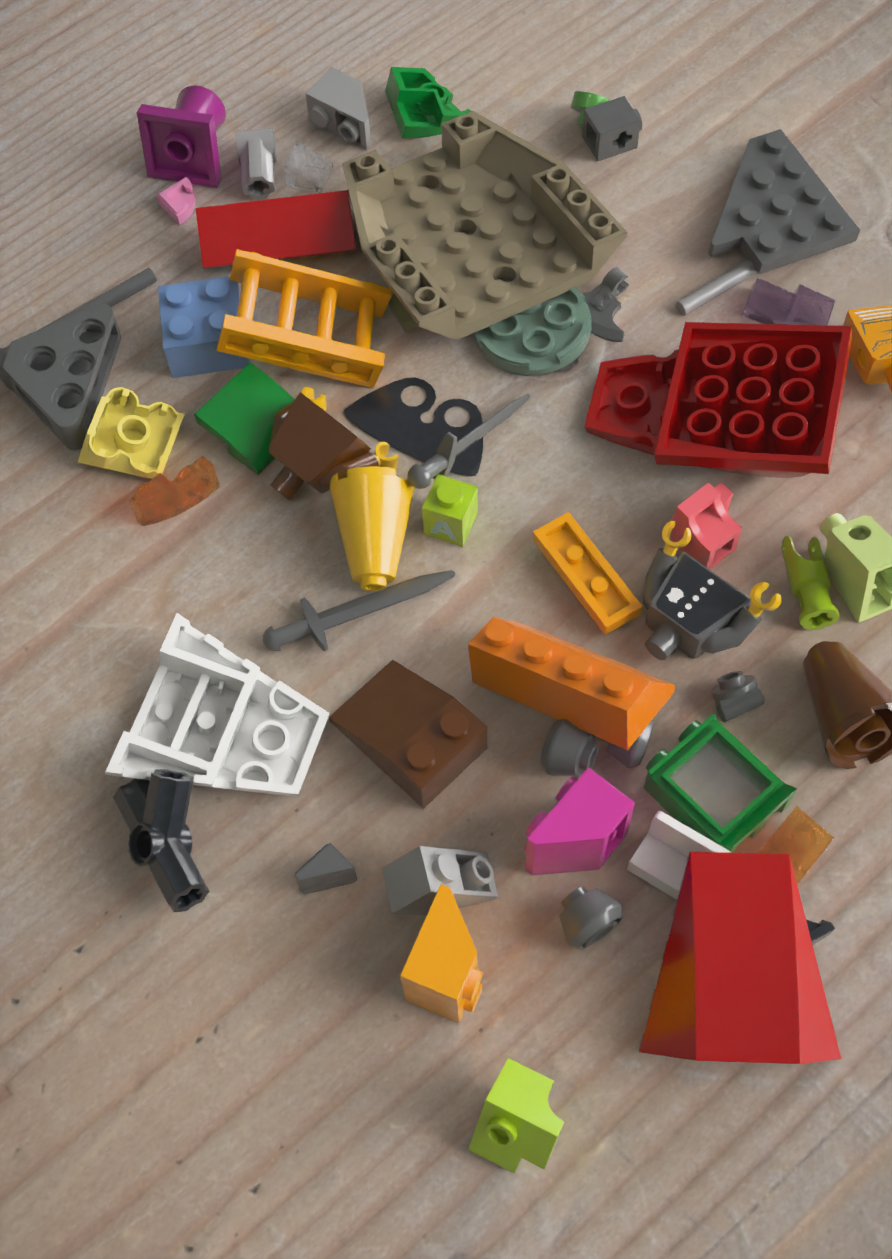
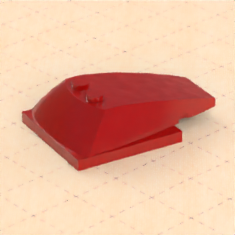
(730, 399)

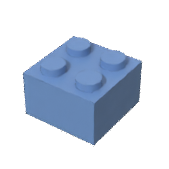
(192, 325)

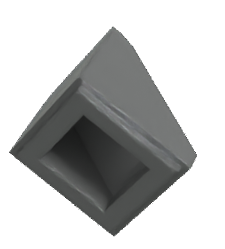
(325, 871)

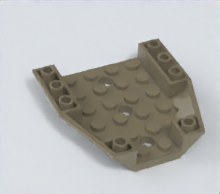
(525, 217)

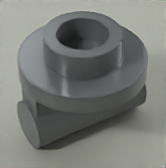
(736, 695)

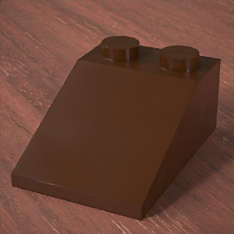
(412, 731)

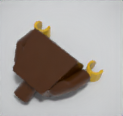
(317, 446)

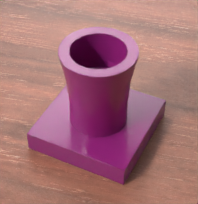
(183, 139)

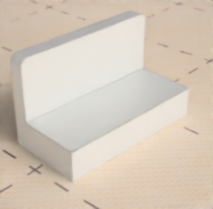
(665, 852)

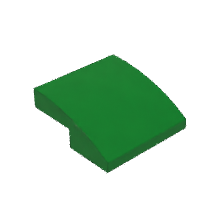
(244, 416)

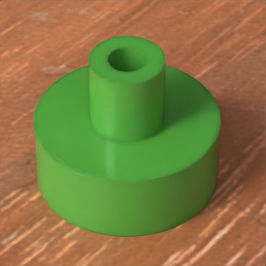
(584, 100)

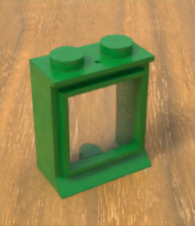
(716, 785)

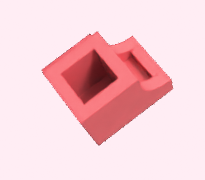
(711, 527)

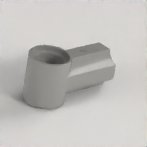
(256, 157)

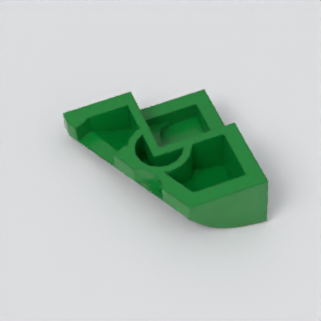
(419, 102)

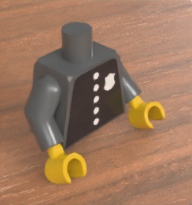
(694, 606)

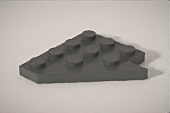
(779, 208)

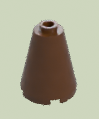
(849, 705)

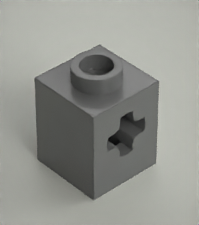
(611, 128)

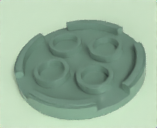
(539, 337)

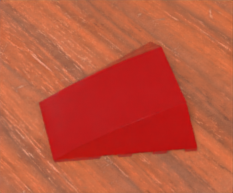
(740, 968)

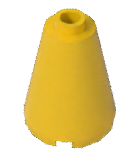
(372, 521)

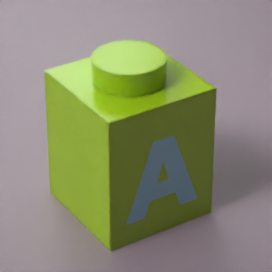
(450, 510)

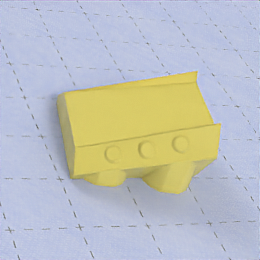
(130, 435)

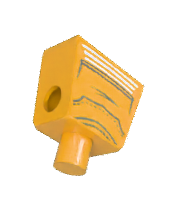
(872, 343)

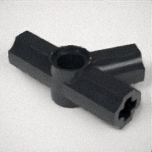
(159, 835)

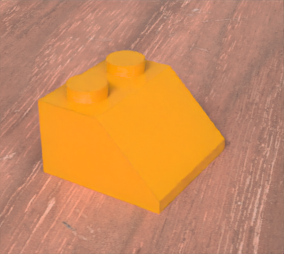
(443, 962)

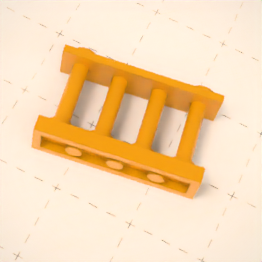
(298, 350)

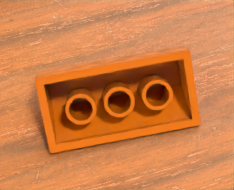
(566, 681)

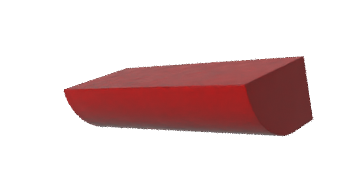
(276, 228)

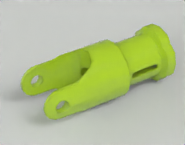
(810, 585)

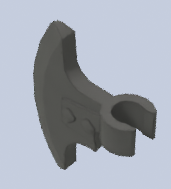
(604, 305)

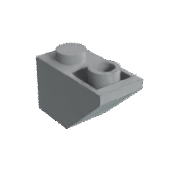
(340, 107)
(416, 877)

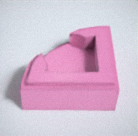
(178, 200)

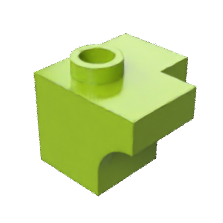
(517, 1119)

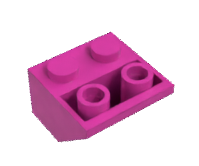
(580, 828)

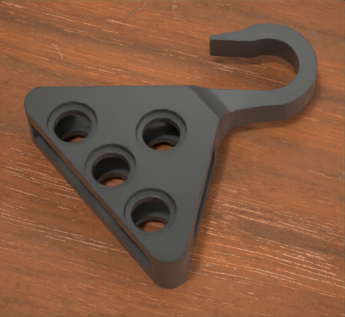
(58, 368)

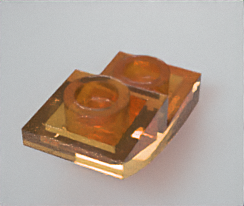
(165, 499)
(801, 839)

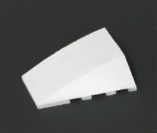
(219, 721)

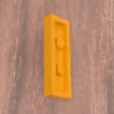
(587, 573)

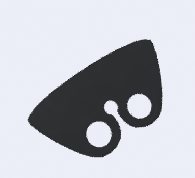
(400, 425)

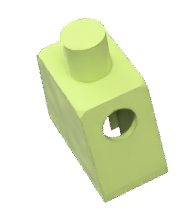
(859, 564)

